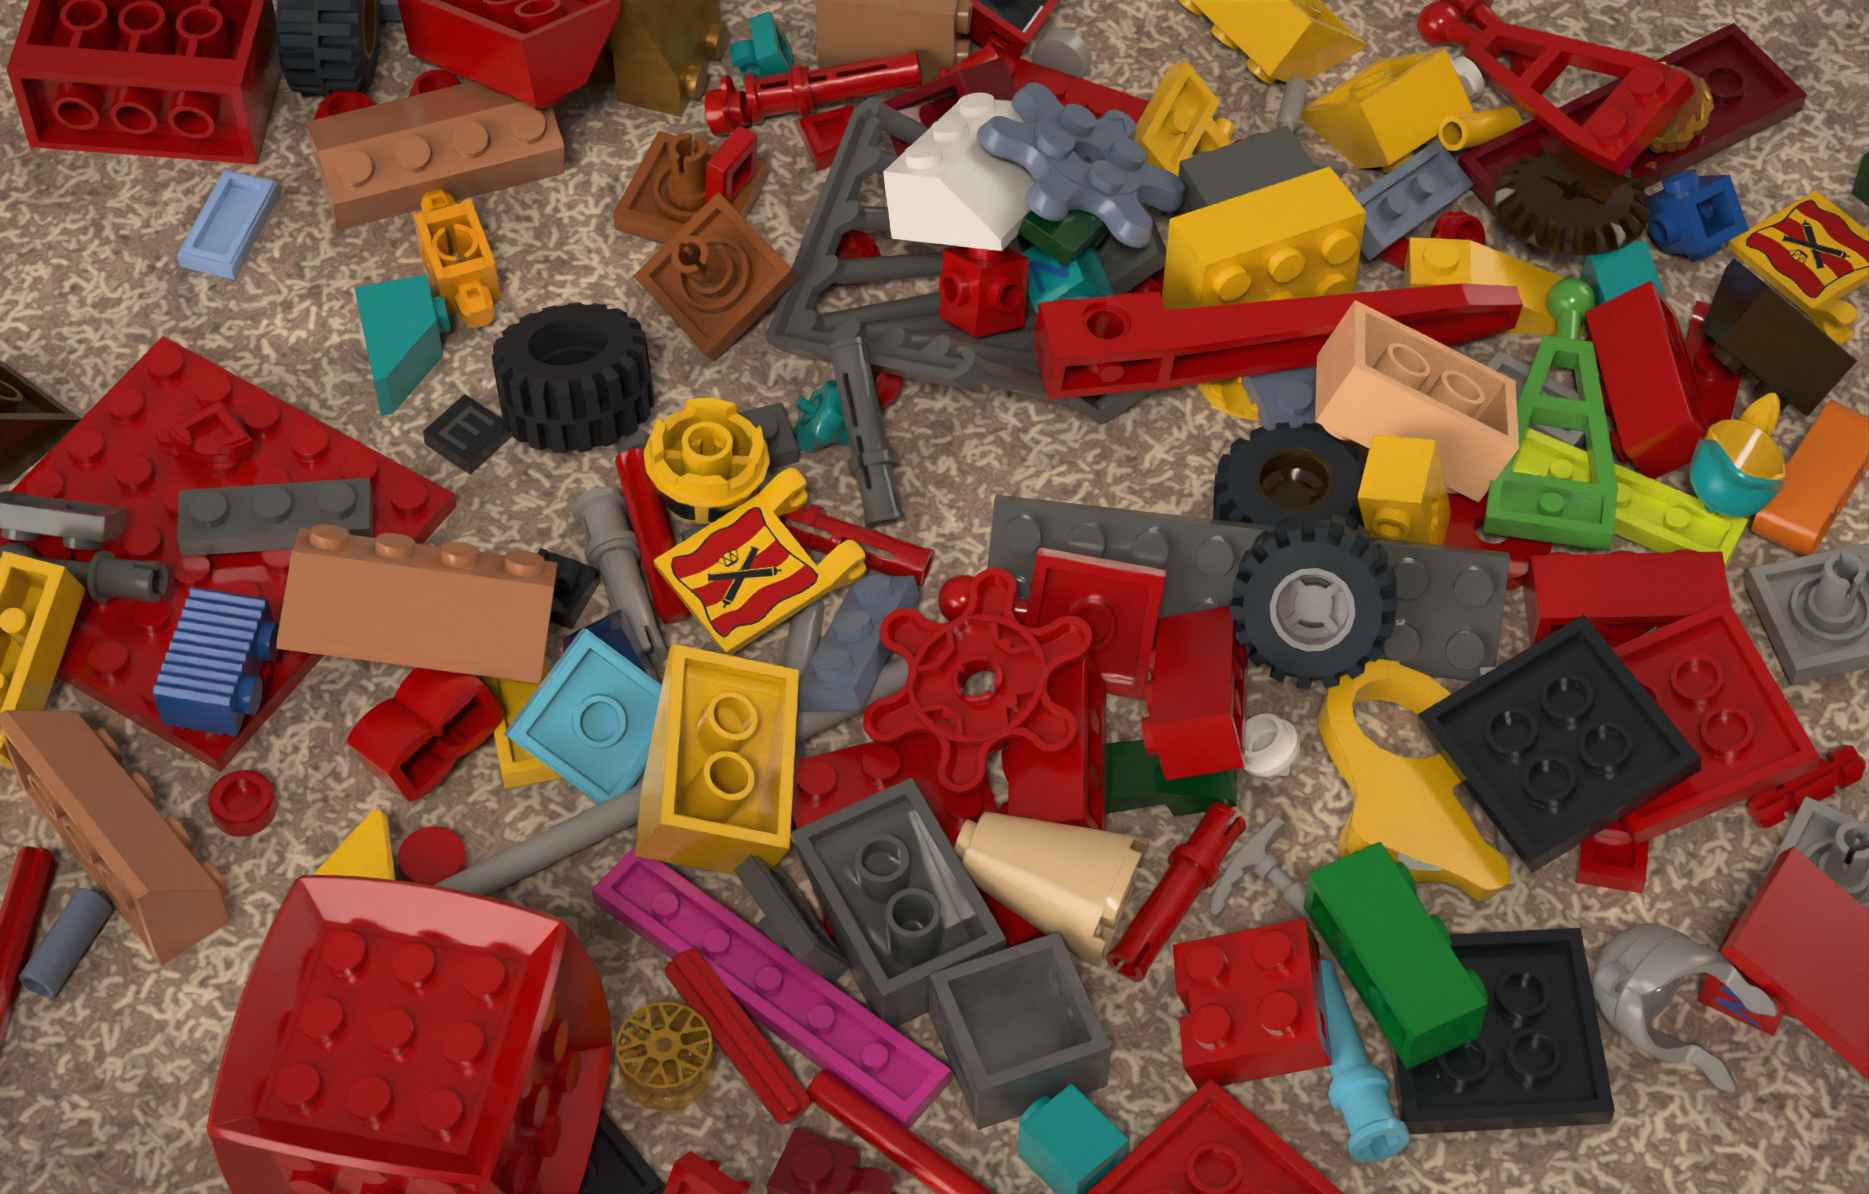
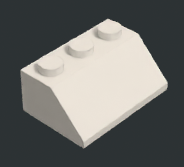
(955, 189)

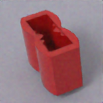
(424, 728)

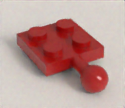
(1111, 596)

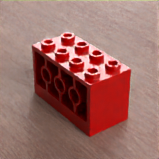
(148, 77)

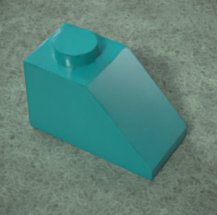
(401, 335)

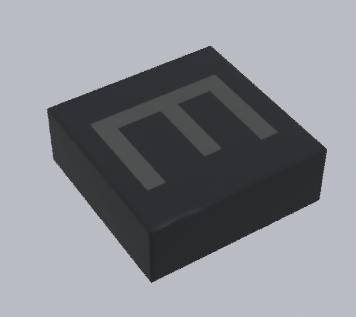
(466, 434)

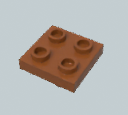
(672, 188)
(716, 276)

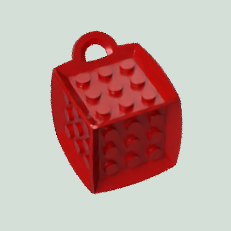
(411, 1047)

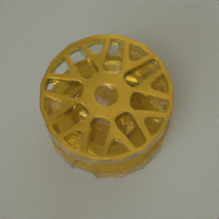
(665, 1059)

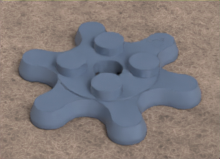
(1054, 151)

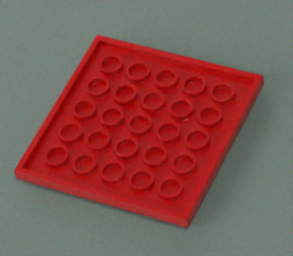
(126, 460)

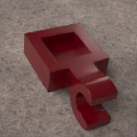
(825, 1167)

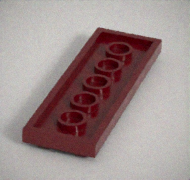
(1746, 95)

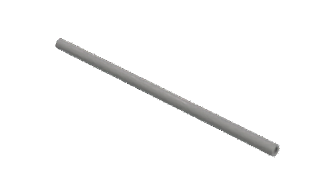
(623, 810)

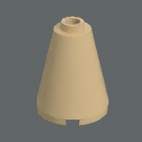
(1055, 875)

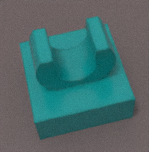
(767, 52)

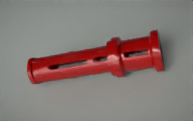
(805, 88)

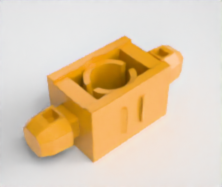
(451, 229)

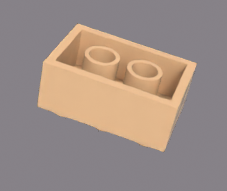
(1405, 384)

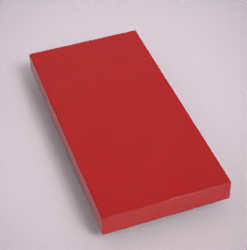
(1810, 953)

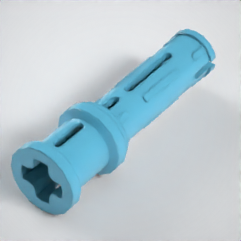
(1357, 1086)

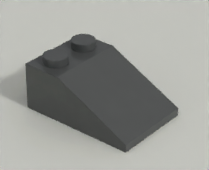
(895, 898)

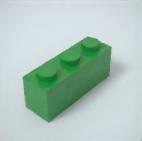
(1396, 954)

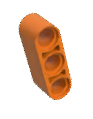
(1817, 481)

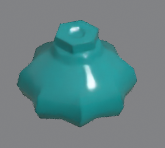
(820, 419)

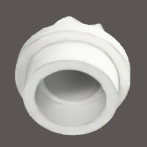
(1270, 746)

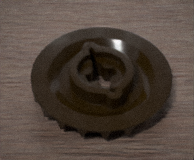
(1600, 218)

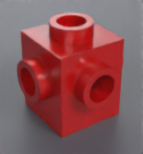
(983, 289)

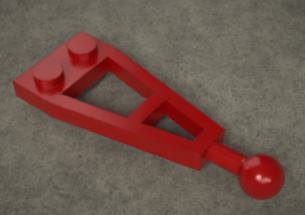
(1615, 130)

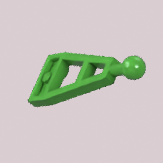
(1549, 506)

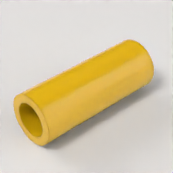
(1477, 127)

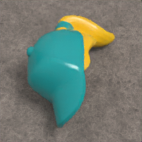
(1738, 463)

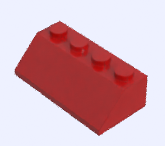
(512, 46)

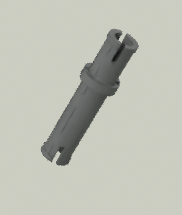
(871, 458)

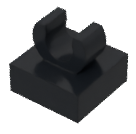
(572, 589)

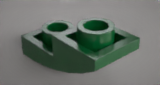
(1064, 238)
(1138, 782)

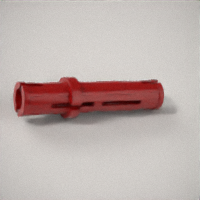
(907, 559)
(1190, 870)

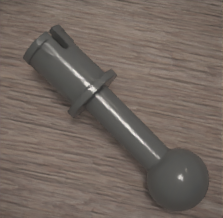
(108, 576)

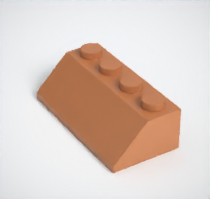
(448, 139)
(417, 604)
(115, 829)

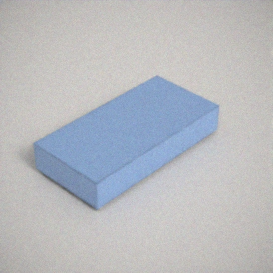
(229, 224)

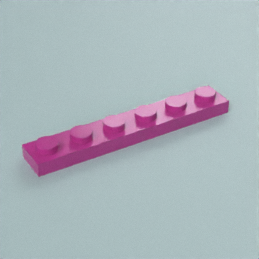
(775, 987)

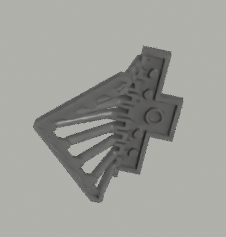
(906, 333)

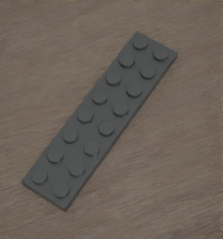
(1445, 601)

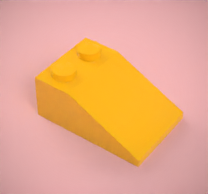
(719, 762)

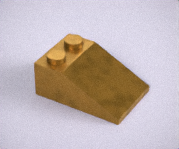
(665, 51)

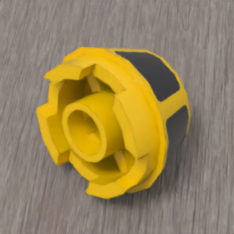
(706, 459)

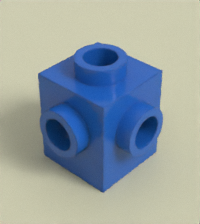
(1695, 214)

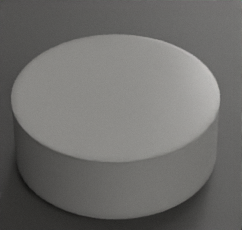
(1062, 52)

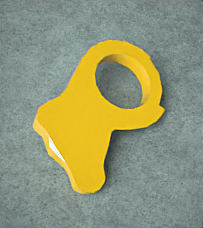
(1404, 798)

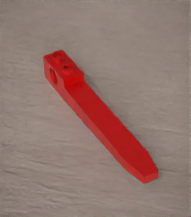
(1140, 346)

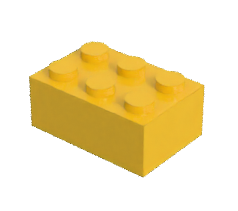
(1266, 245)

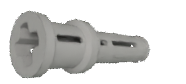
(615, 553)

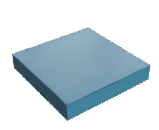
(591, 719)

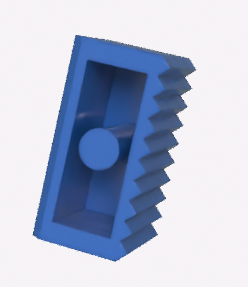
(216, 662)

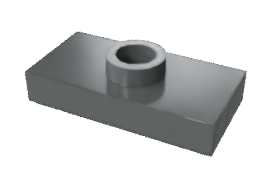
(790, 919)

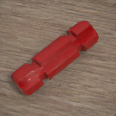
(1840, 769)

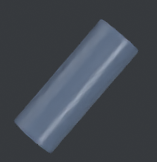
(65, 943)

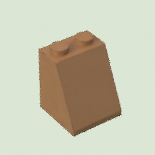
(883, 28)

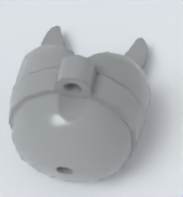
(1639, 978)

